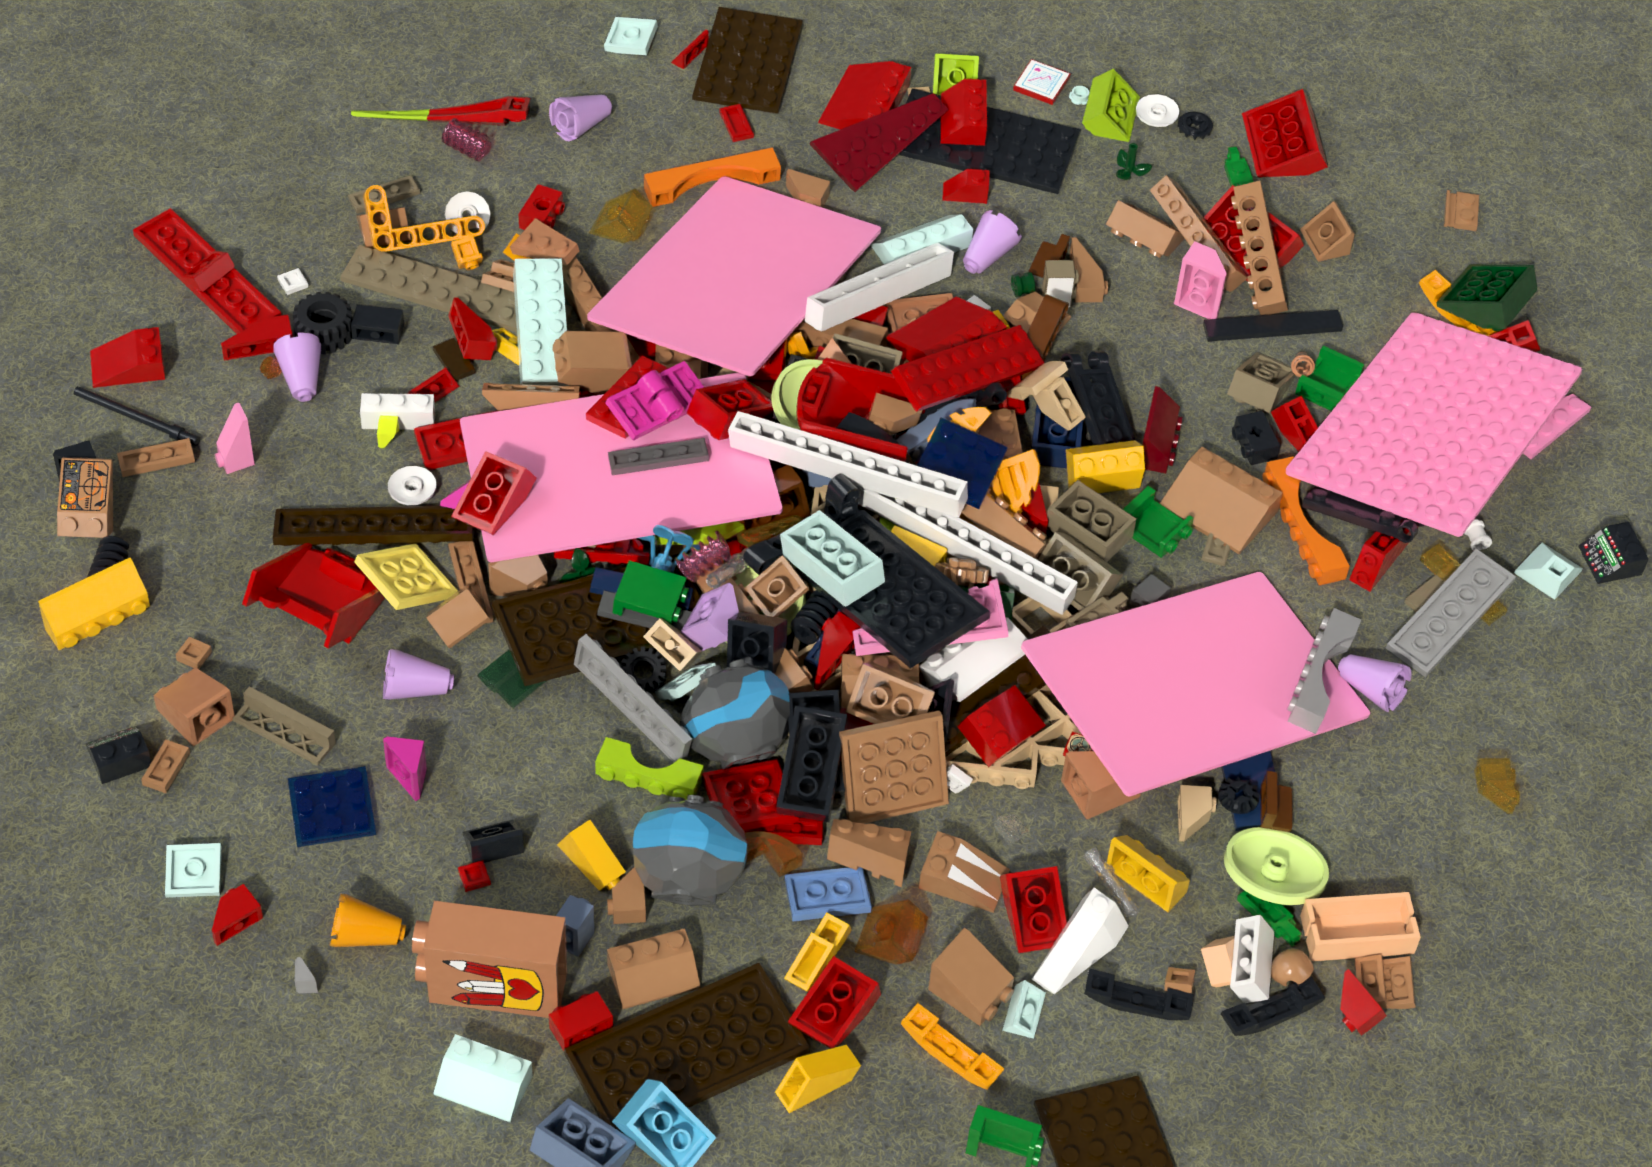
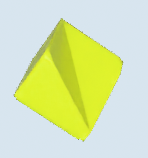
(387, 428)

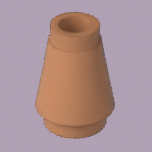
(1302, 368)

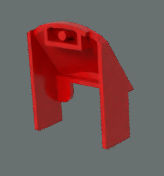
(842, 388)
(317, 588)

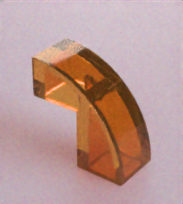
(777, 850)

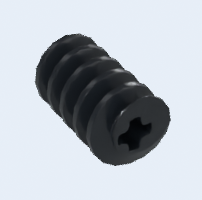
(110, 552)
(811, 618)

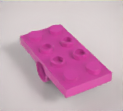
(655, 400)

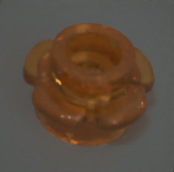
(270, 367)

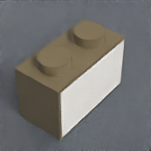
(1060, 280)

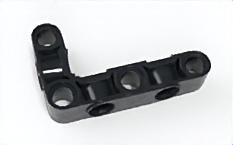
(840, 504)

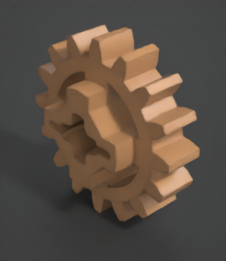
(963, 571)

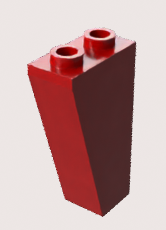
(1376, 558)

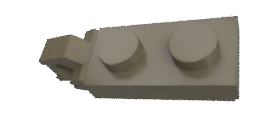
(1099, 609)

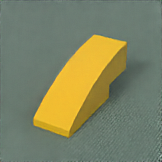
(818, 952)

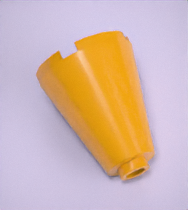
(364, 925)

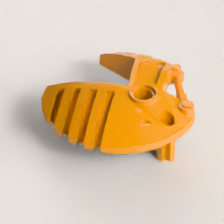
(1014, 475)

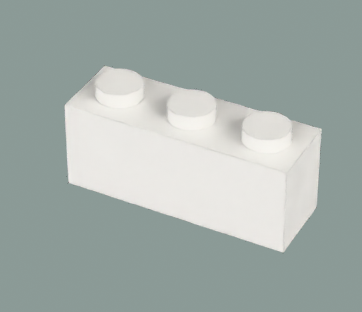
(411, 409)
(1252, 959)

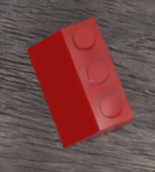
(966, 114)

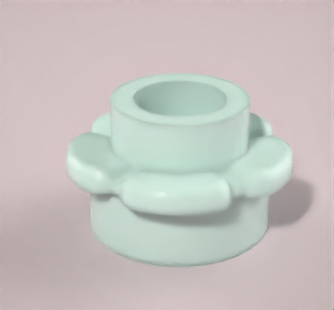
(1079, 95)

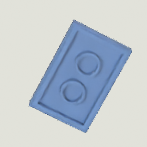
(830, 891)

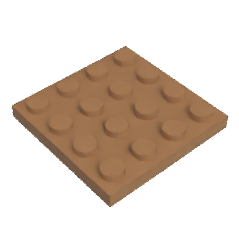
(894, 767)

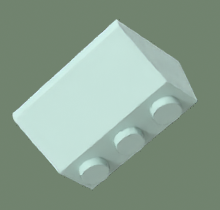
(483, 1078)

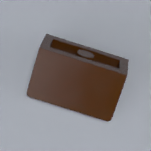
(1049, 252)
(1275, 804)

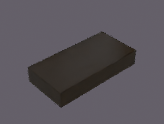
(452, 358)

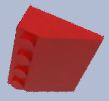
(866, 92)
(1284, 137)
(1223, 223)
(945, 328)

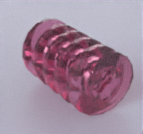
(466, 140)
(704, 558)

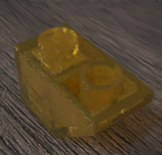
(1496, 782)

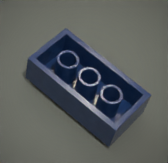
(1052, 440)

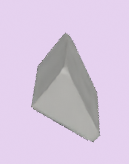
(304, 979)

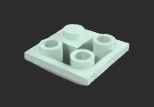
(1548, 570)

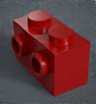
(580, 1020)

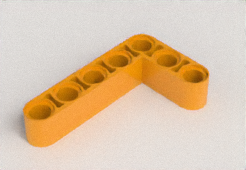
(416, 231)

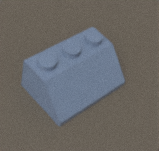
(579, 1139)

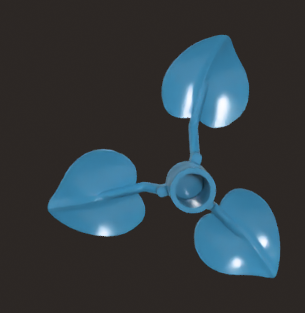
(663, 561)

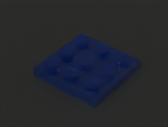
(964, 456)
(331, 806)

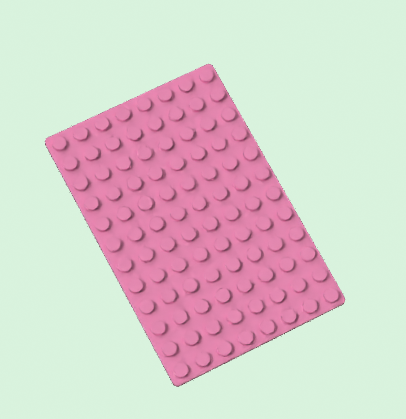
(734, 275)
(1434, 423)
(585, 505)
(1188, 682)

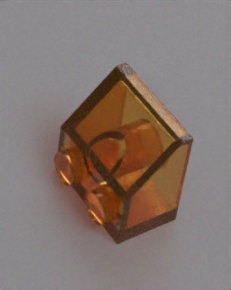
(892, 932)

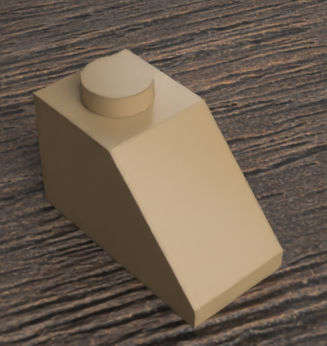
(1060, 404)
(672, 644)
(1194, 809)

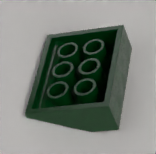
(1490, 294)

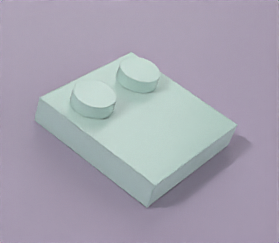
(631, 36)
(683, 683)
(193, 870)

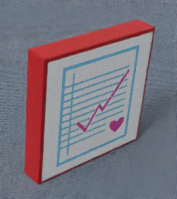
(1041, 82)

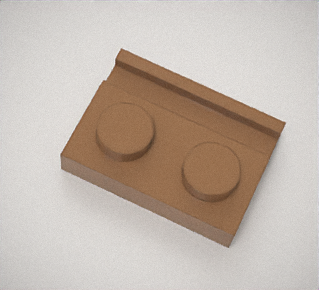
(1461, 210)

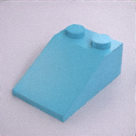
(664, 1126)

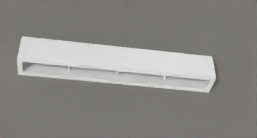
(878, 286)

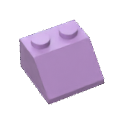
(709, 619)

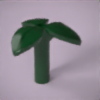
(1128, 162)
(579, 563)

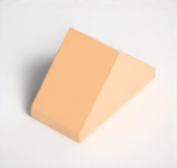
(1218, 961)

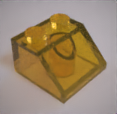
(622, 217)

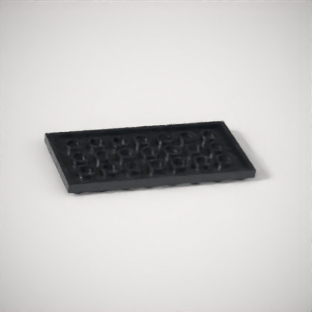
(1014, 151)
(915, 606)

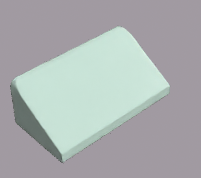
(1024, 1009)

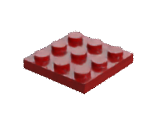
(748, 793)

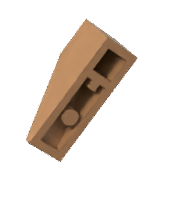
(1091, 282)

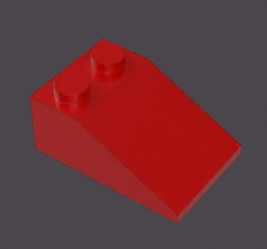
(129, 359)
(718, 404)
(493, 493)
(1001, 725)
(1034, 907)
(835, 1003)

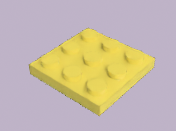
(405, 576)

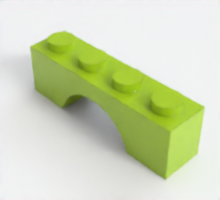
(676, 780)

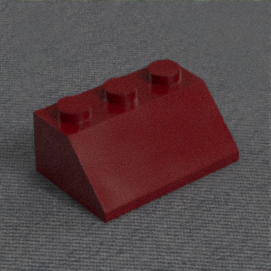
(1160, 432)

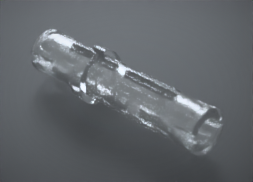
(726, 571)
(1105, 874)

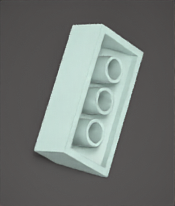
(950, 231)

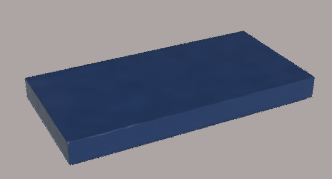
(1254, 769)

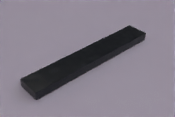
(1272, 325)

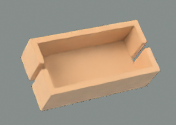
(1360, 926)

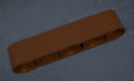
(1046, 325)

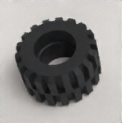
(324, 308)

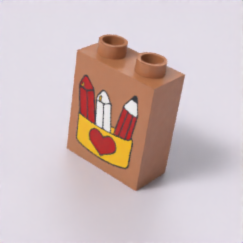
(492, 958)

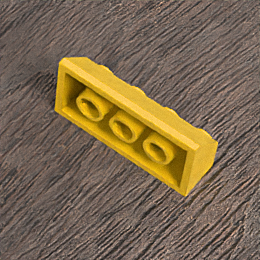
(94, 604)

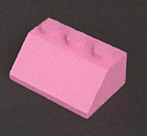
(1201, 281)

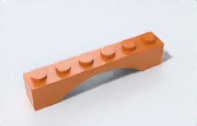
(668, 184)
(1324, 558)

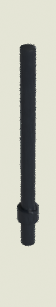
(175, 432)

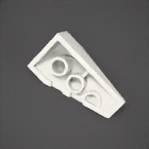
(1085, 939)

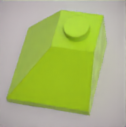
(952, 69)

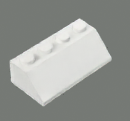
(973, 662)

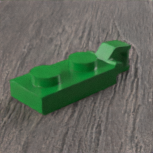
(1237, 168)
(1274, 914)

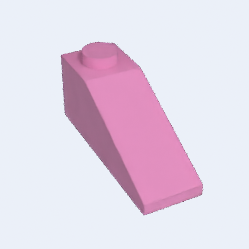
(235, 442)

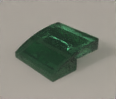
(505, 679)

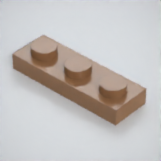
(155, 457)

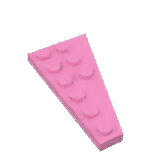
(992, 628)

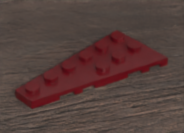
(869, 145)

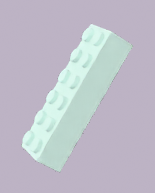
(538, 318)

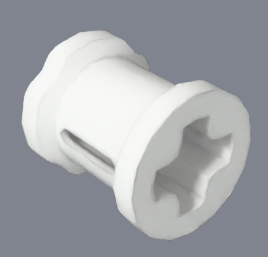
(1478, 536)

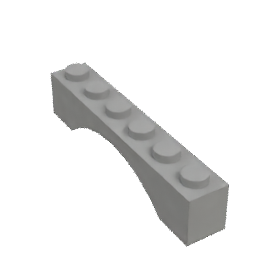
(1312, 700)

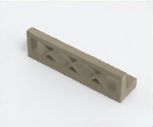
(288, 718)

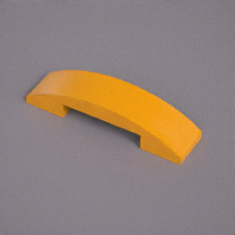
(1434, 286)
(949, 1050)

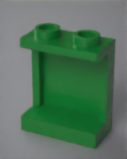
(1330, 379)
(1156, 525)
(650, 592)
(1006, 1134)

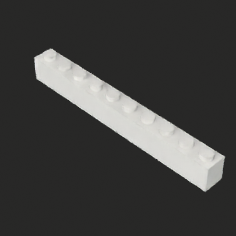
(859, 466)
(972, 543)

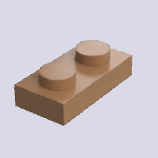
(165, 766)

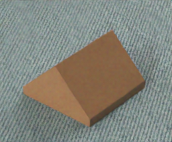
(398, 220)
(1329, 234)
(777, 587)
(458, 616)

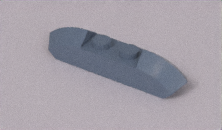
(917, 435)

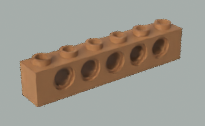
(1253, 196)
(1195, 227)

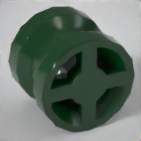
(1022, 284)

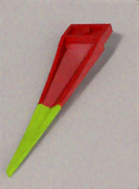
(484, 113)

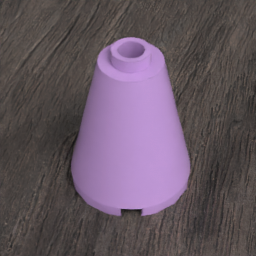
(578, 114)
(990, 242)
(299, 363)
(414, 677)
(1376, 679)

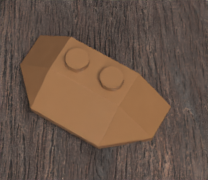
(518, 395)

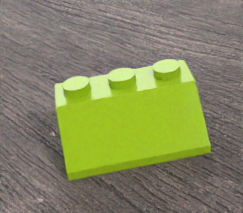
(1111, 107)

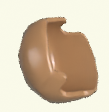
(1291, 966)

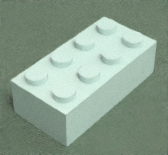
(832, 558)

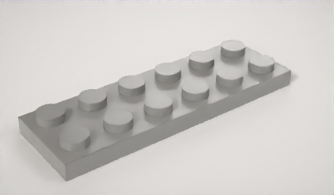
(1450, 612)
(631, 699)

